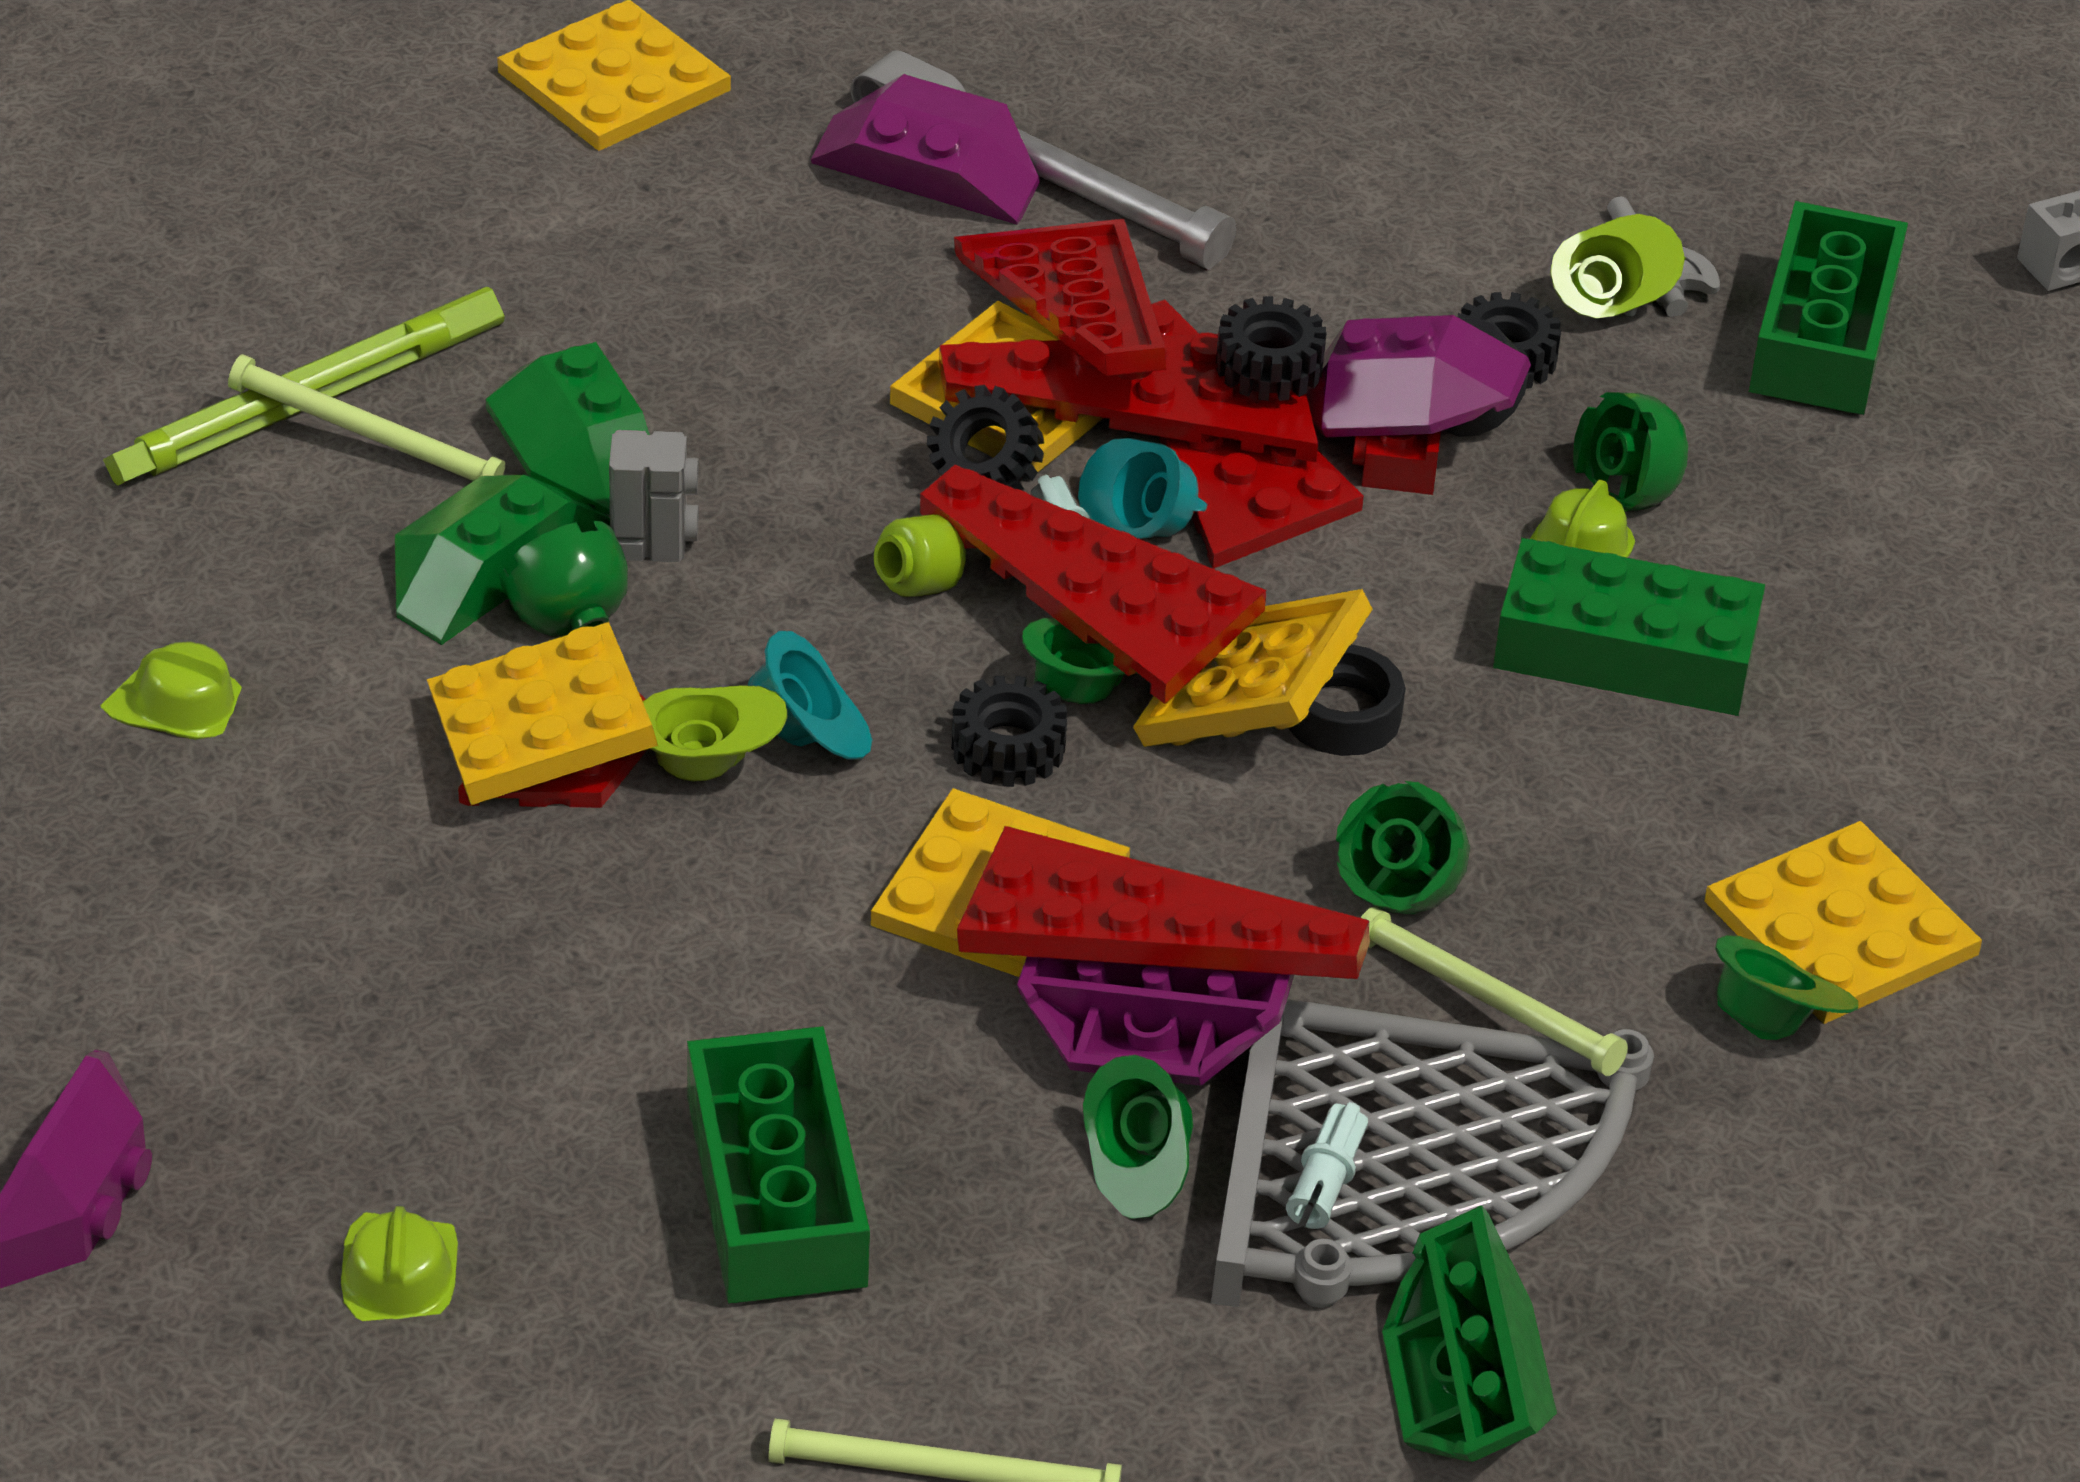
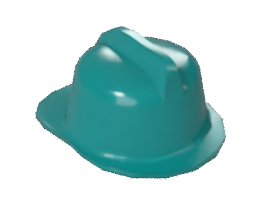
(1139, 489)
(813, 698)

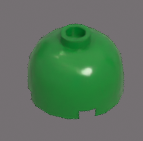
(1633, 439)
(567, 579)
(1402, 848)

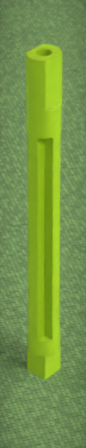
(330, 375)

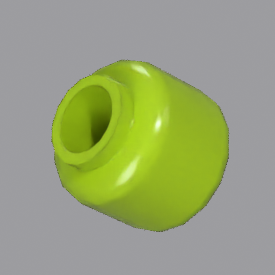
(920, 555)

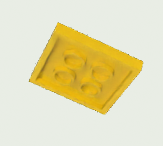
(614, 74)
(922, 393)
(1263, 674)
(541, 712)
(946, 865)
(1846, 915)

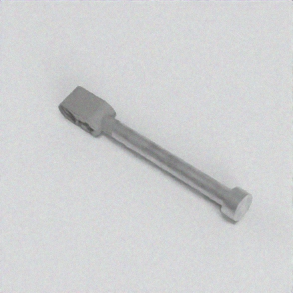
(1202, 235)

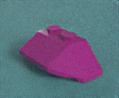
(934, 146)
(1412, 377)
(1173, 1015)
(73, 1175)

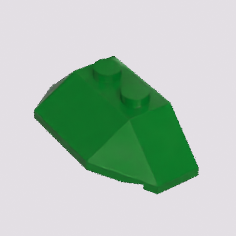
(563, 417)
(455, 552)
(1466, 1345)

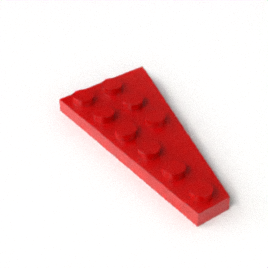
(1079, 287)
(1173, 403)
(1255, 495)
(1099, 582)
(1104, 907)

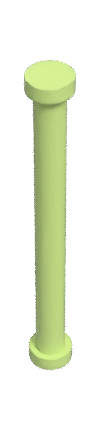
(247, 375)
(1605, 1052)
(923, 1459)

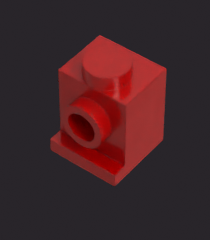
(1398, 461)

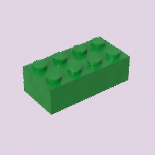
(1828, 308)
(1629, 626)
(777, 1165)

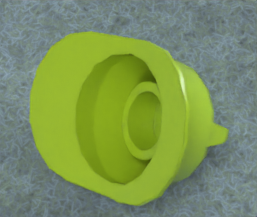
(1617, 266)
(1587, 521)
(177, 691)
(712, 728)
(398, 1266)

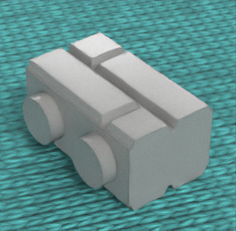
(650, 494)

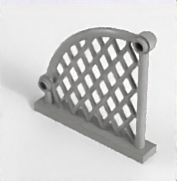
(1323, 1268)

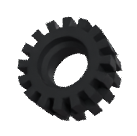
(1524, 323)
(1270, 348)
(981, 412)
(1006, 754)

